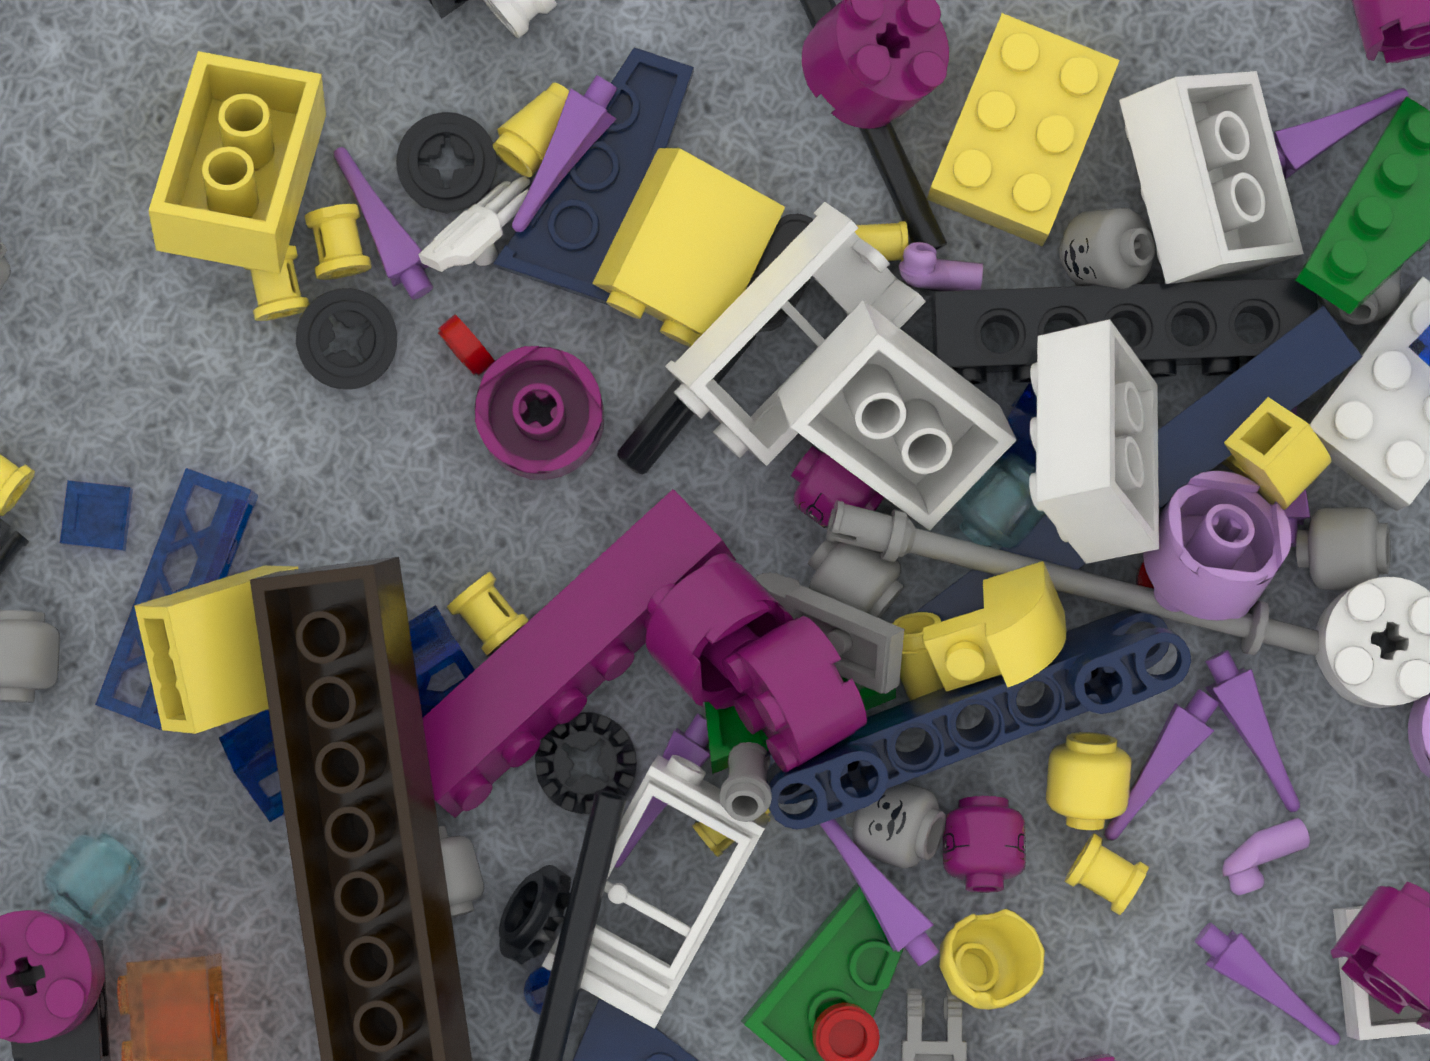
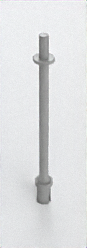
(897, 537)

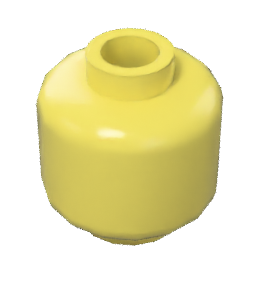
(1088, 780)

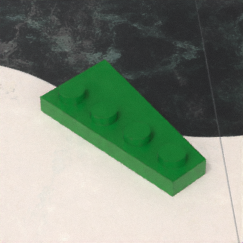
(1380, 217)

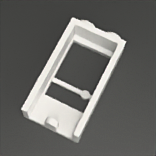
(844, 268)
(621, 970)

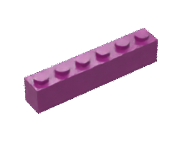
(561, 655)

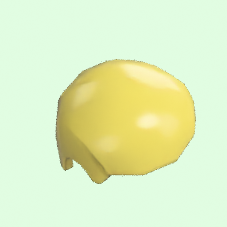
(991, 959)

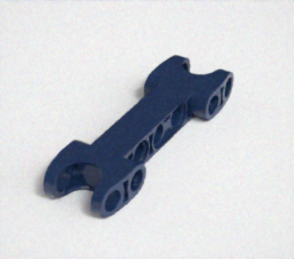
(1093, 672)

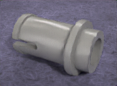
(746, 790)

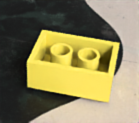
(1022, 129)
(238, 162)

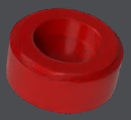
(465, 345)
(845, 1034)

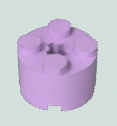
(1217, 547)

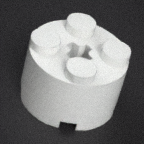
(1355, 664)

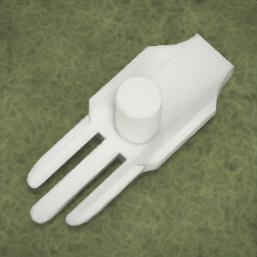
(476, 229)

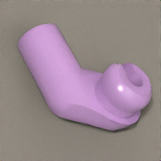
(925, 271)
(1262, 848)

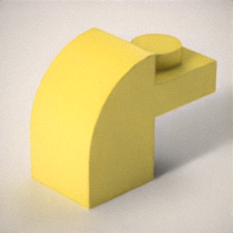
(1277, 453)
(1009, 637)

